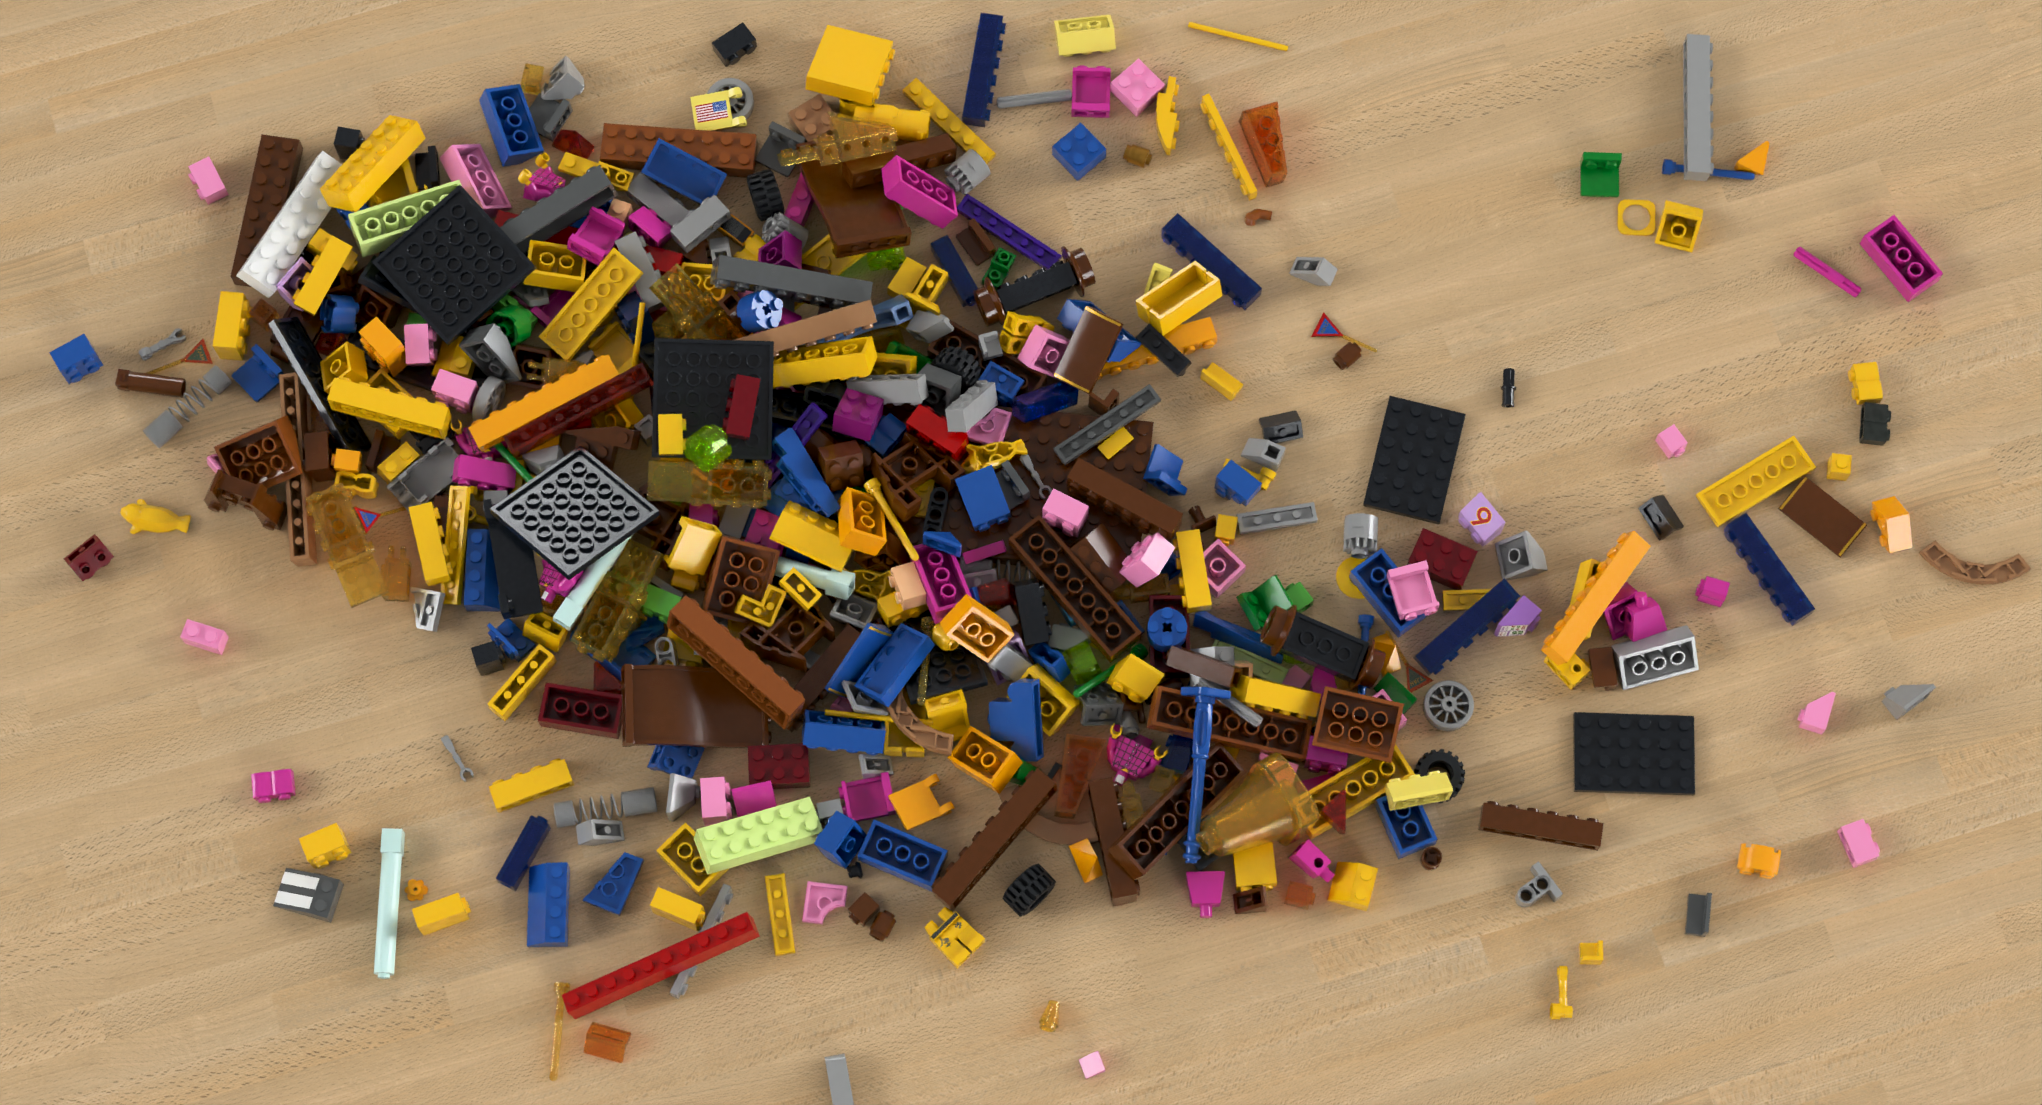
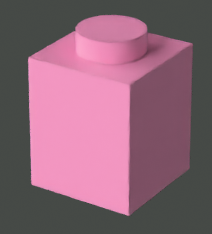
(1671, 442)

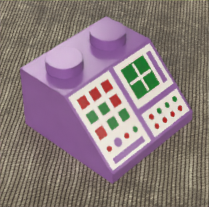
(1520, 619)

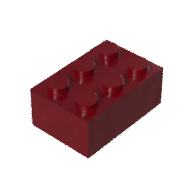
(741, 406)
(1447, 560)
(781, 763)

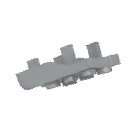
(426, 476)

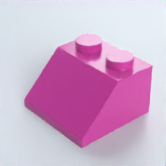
(652, 229)
(753, 798)

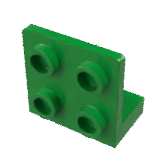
(1600, 174)
(1261, 601)

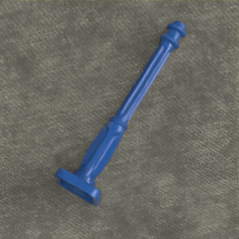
(1205, 698)

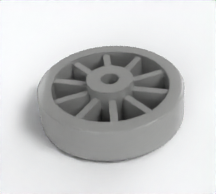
(747, 107)
(489, 398)
(1448, 705)

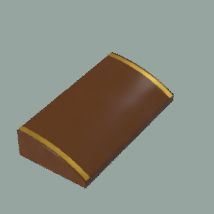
(1088, 349)
(1822, 516)

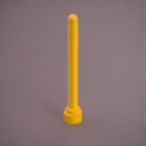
(873, 487)

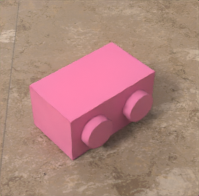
(209, 183)
(204, 637)
(1858, 843)

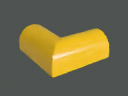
(764, 611)

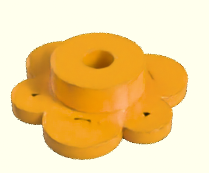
(421, 890)

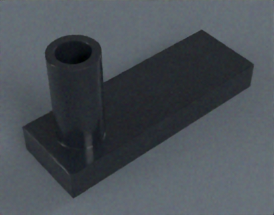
(1163, 350)

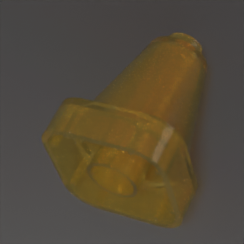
(1262, 810)

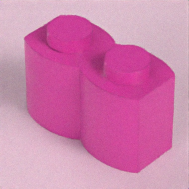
(1712, 591)
(273, 785)

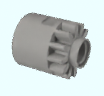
(967, 172)
(779, 223)
(1360, 535)

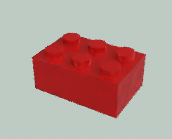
(933, 431)

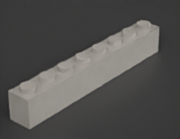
(1697, 107)

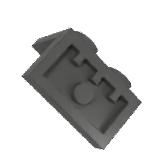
(549, 116)
(779, 139)
(1012, 486)
(1100, 706)

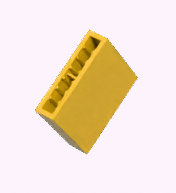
(850, 65)

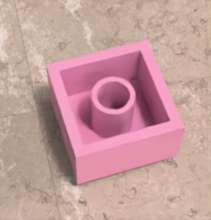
(1137, 87)
(420, 345)
(1043, 350)
(455, 391)
(1065, 513)
(1146, 559)
(1222, 567)
(714, 800)

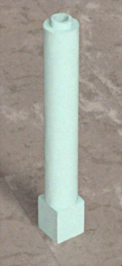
(833, 582)
(585, 587)
(385, 950)

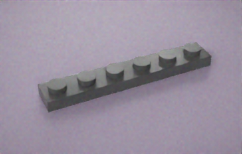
(1107, 424)

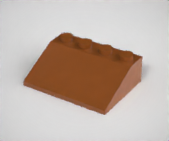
(263, 454)
(738, 570)
(1357, 724)

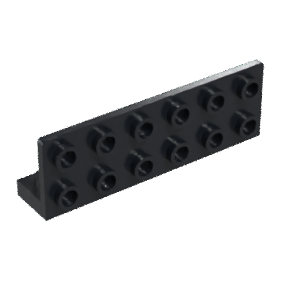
(514, 570)

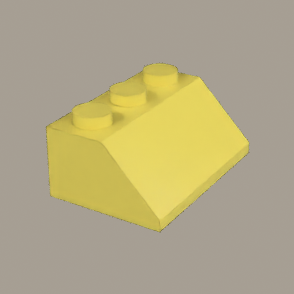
(1085, 35)
(1418, 790)

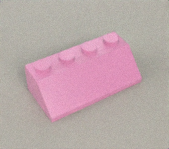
(476, 176)

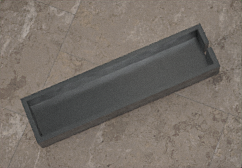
(560, 209)
(789, 282)

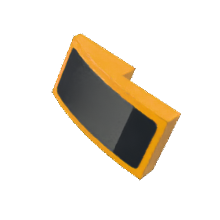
(736, 230)

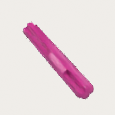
(1826, 271)

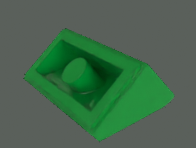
(1396, 691)

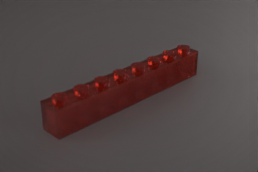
(578, 410)

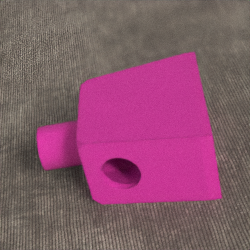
(1643, 618)
(1304, 858)
(1205, 890)

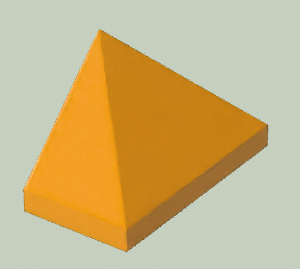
(1754, 160)
(1391, 661)
(1086, 860)

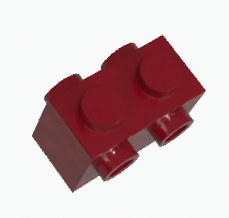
(89, 558)

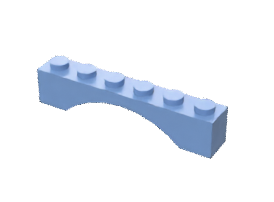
(888, 313)

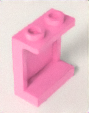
(1412, 590)

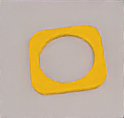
(1627, 231)

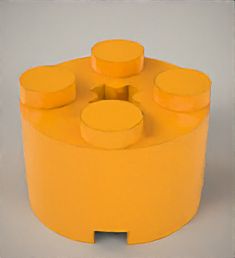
(1758, 860)

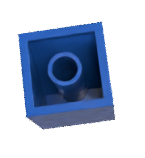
(983, 498)

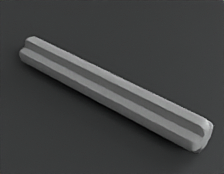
(1034, 98)
(1235, 705)

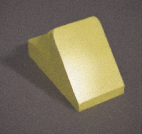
(1158, 275)

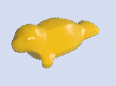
(991, 454)
(153, 518)
(872, 583)

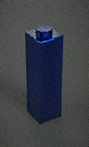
(957, 272)
(1044, 401)
(523, 852)

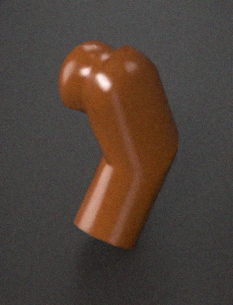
(1257, 214)

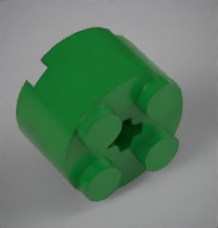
(513, 323)

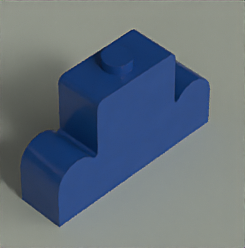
(1019, 719)

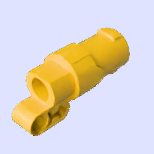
(909, 124)

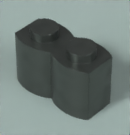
(825, 394)
(1874, 424)

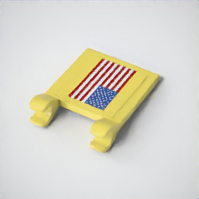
(714, 112)

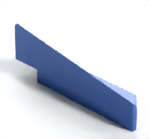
(802, 473)
(1234, 635)

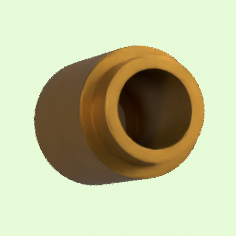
(1137, 155)

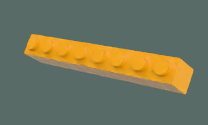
(1184, 337)
(536, 404)
(1595, 597)

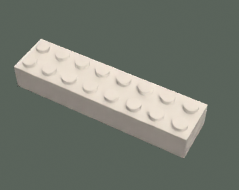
(290, 229)

